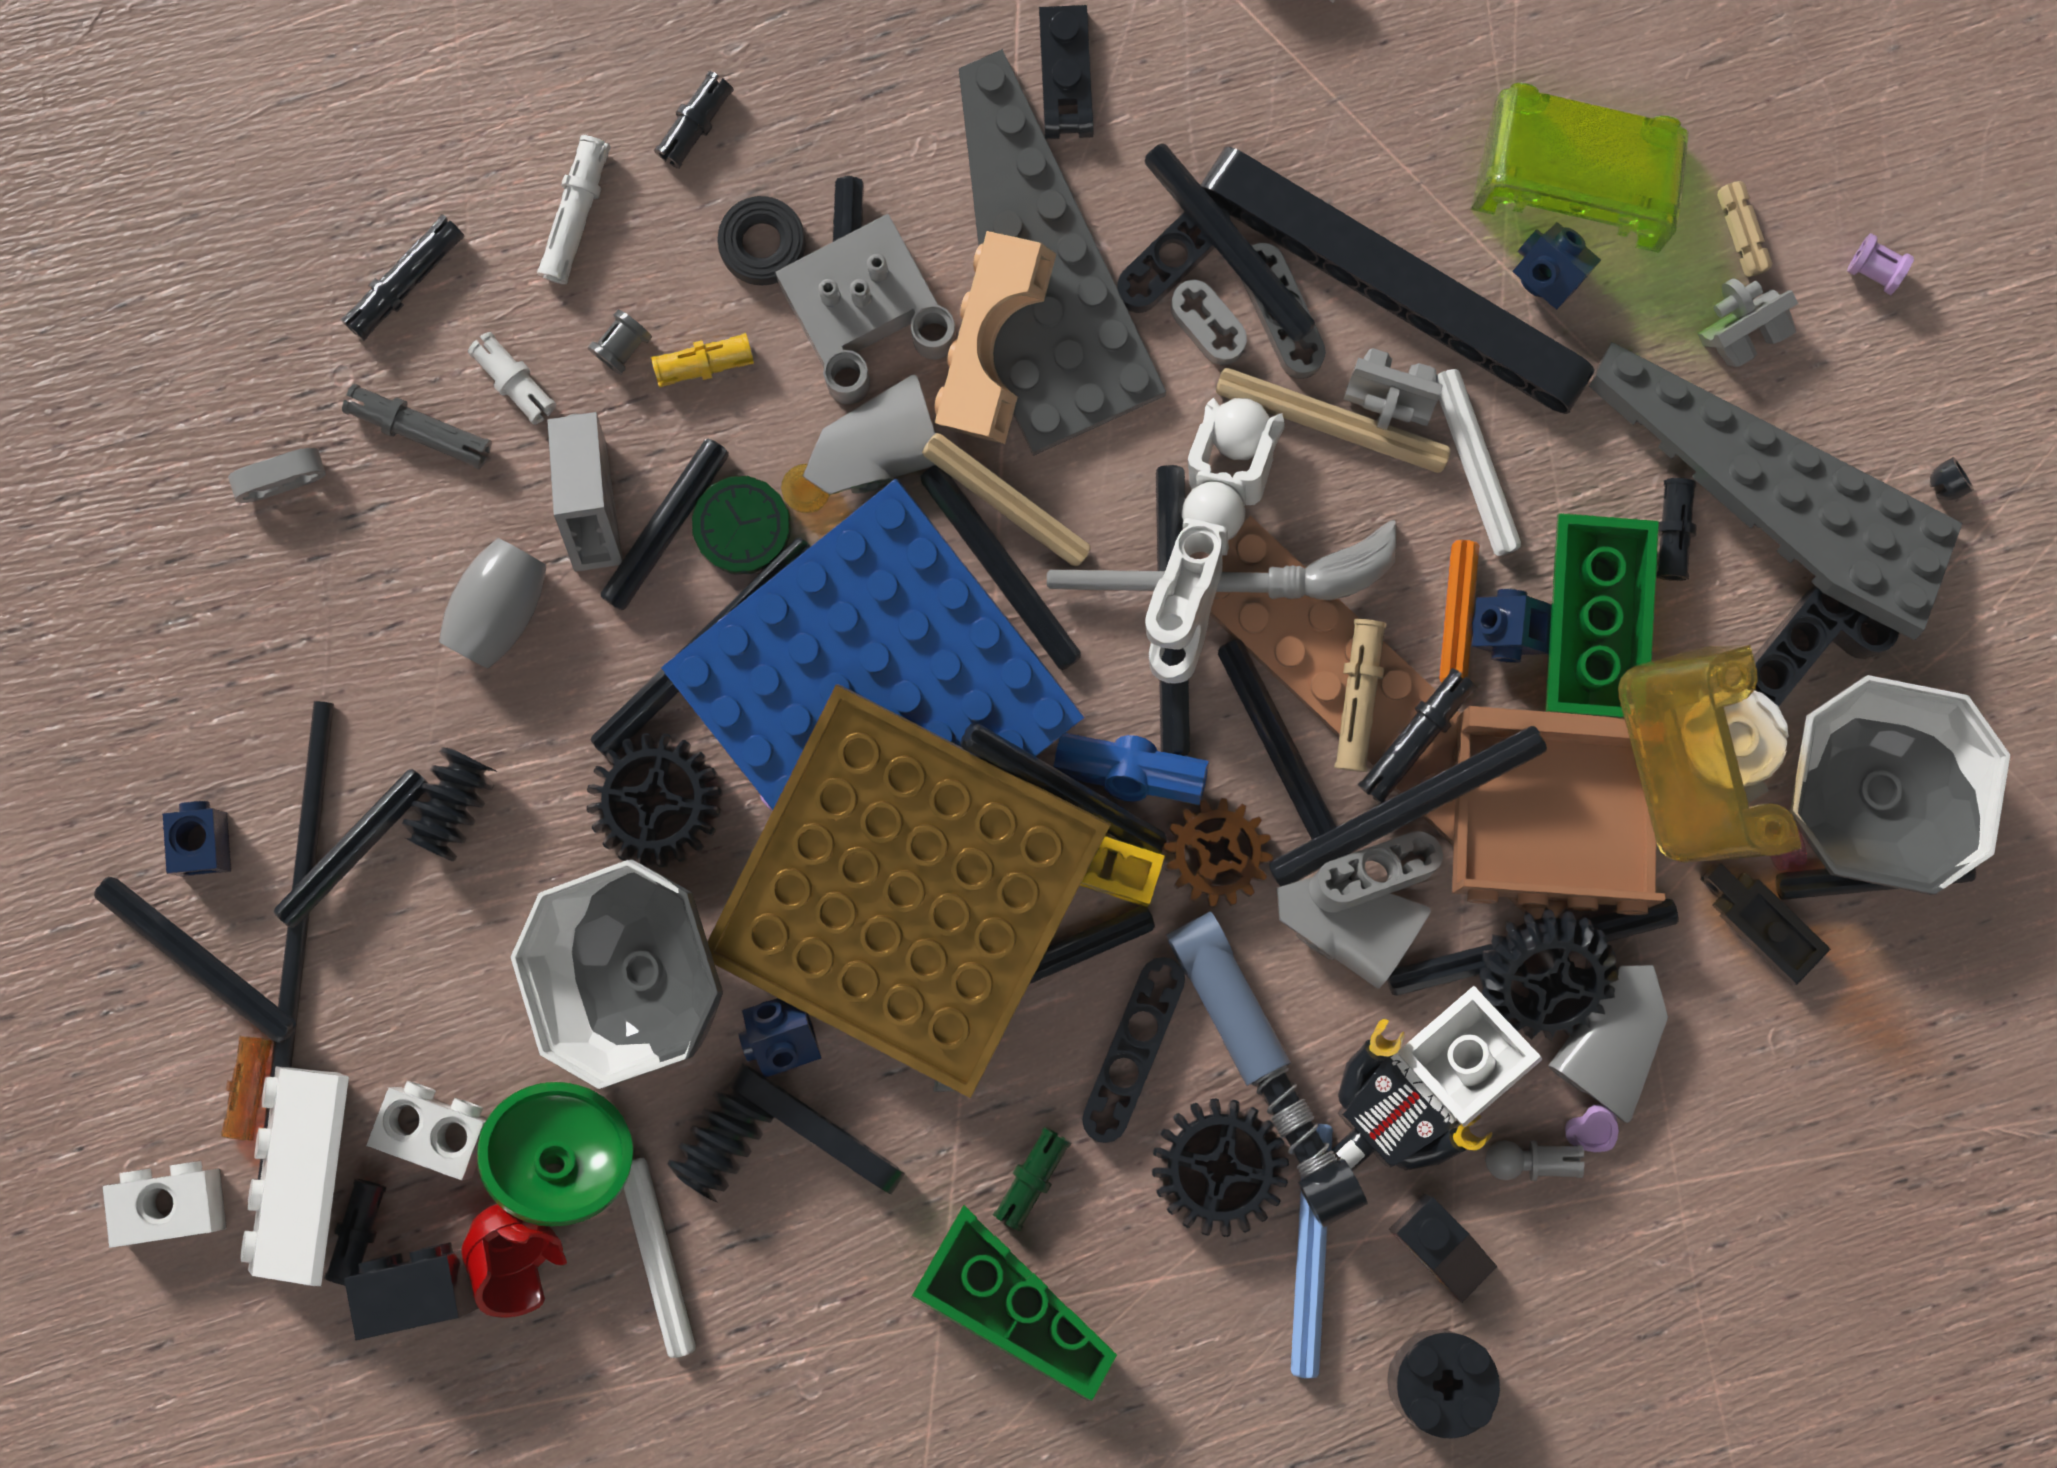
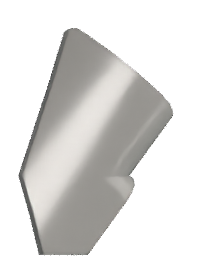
(873, 442)
(1363, 938)
(1619, 1046)

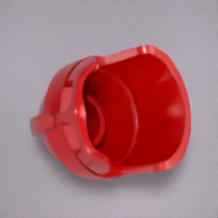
(504, 1262)

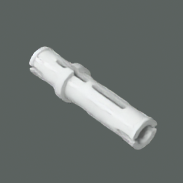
(570, 220)

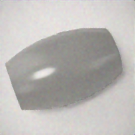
(492, 603)

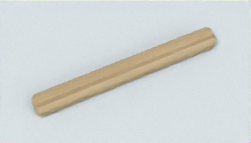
(1334, 420)

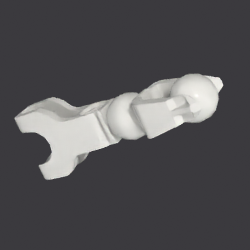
(1210, 517)

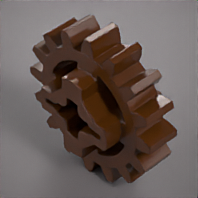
(1228, 833)

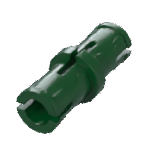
(1032, 1178)

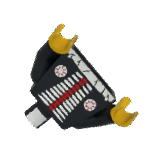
(1395, 1112)

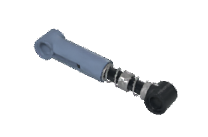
(1262, 1062)

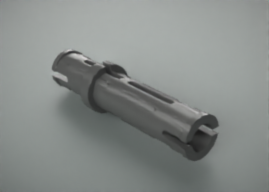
(397, 418)

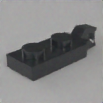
(1765, 923)

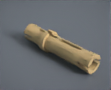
(1360, 694)

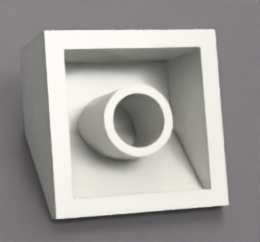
(1469, 1056)

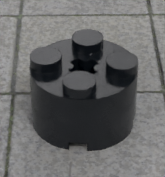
(1465, 1404)

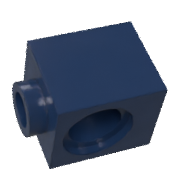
(214, 853)

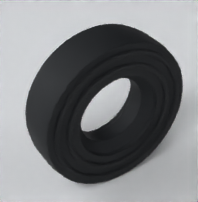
(760, 211)

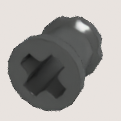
(619, 342)

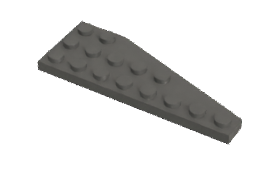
(1078, 351)
(1841, 524)

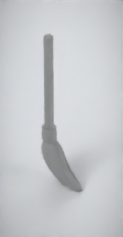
(1325, 579)

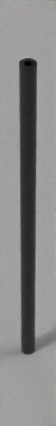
(304, 863)

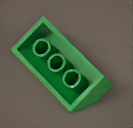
(1599, 610)

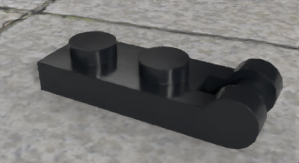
(1066, 70)

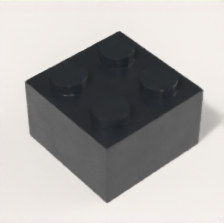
(409, 1294)

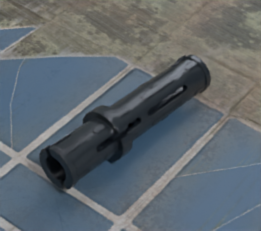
(402, 278)
(1417, 735)

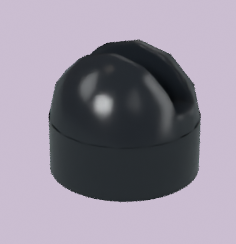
(1953, 478)

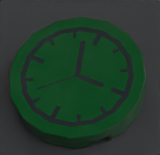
(741, 525)

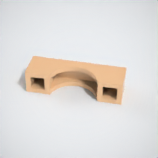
(1006, 278)

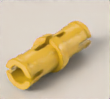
(702, 360)

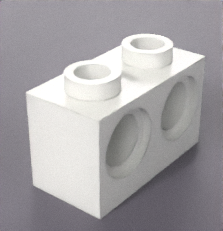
(428, 1143)

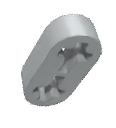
(1217, 315)
(276, 475)

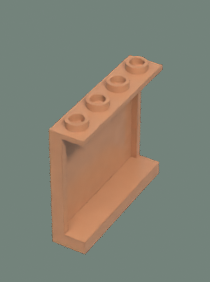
(1558, 824)

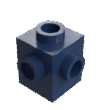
(1555, 264)
(1511, 625)
(778, 1037)

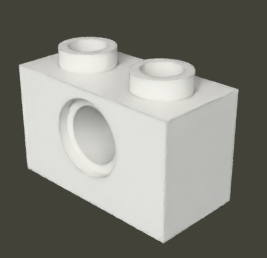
(133, 1210)

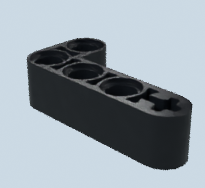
(1821, 629)

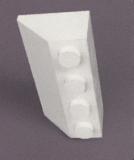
(296, 1175)

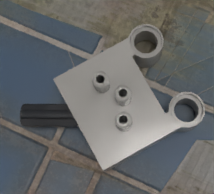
(860, 293)

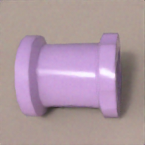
(1880, 264)

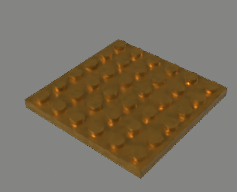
(905, 890)

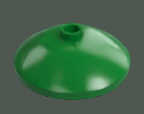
(560, 1127)

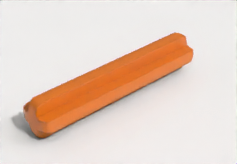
(1459, 608)

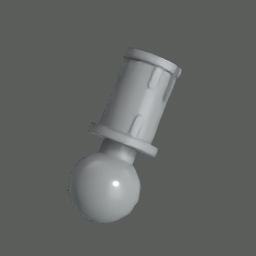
(1507, 1160)

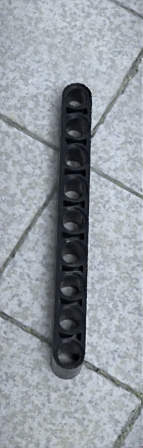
(1398, 281)

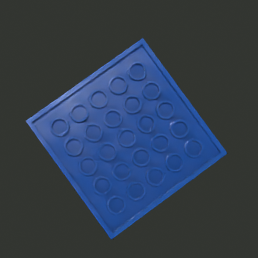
(883, 615)

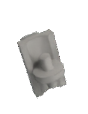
(1767, 312)
(1393, 392)

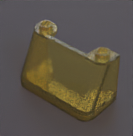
(1690, 759)

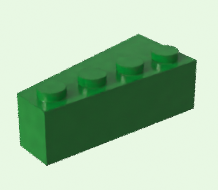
(1005, 1304)

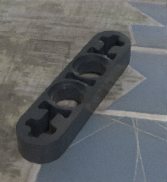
(1140, 1052)
(816, 1128)

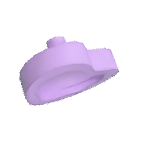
(1594, 1130)

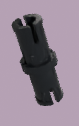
(694, 119)
(1676, 529)
(355, 1230)

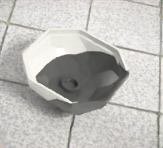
(1900, 785)
(616, 974)

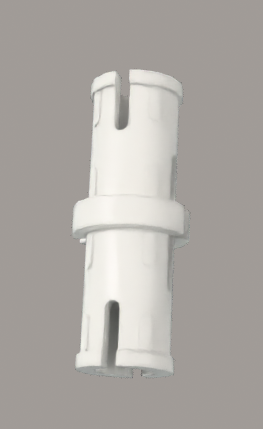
(511, 378)

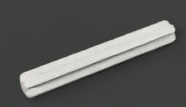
(1477, 463)
(658, 1261)

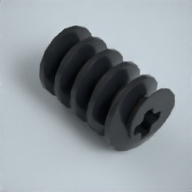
(448, 803)
(719, 1143)

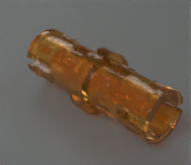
(246, 1088)

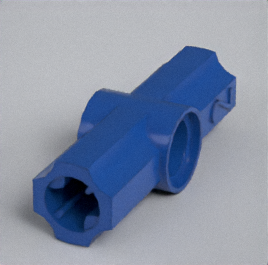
(1131, 768)

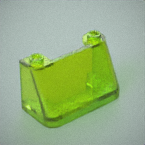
(1584, 163)

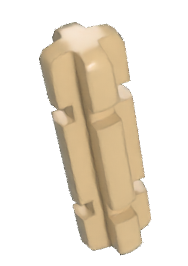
(1744, 228)

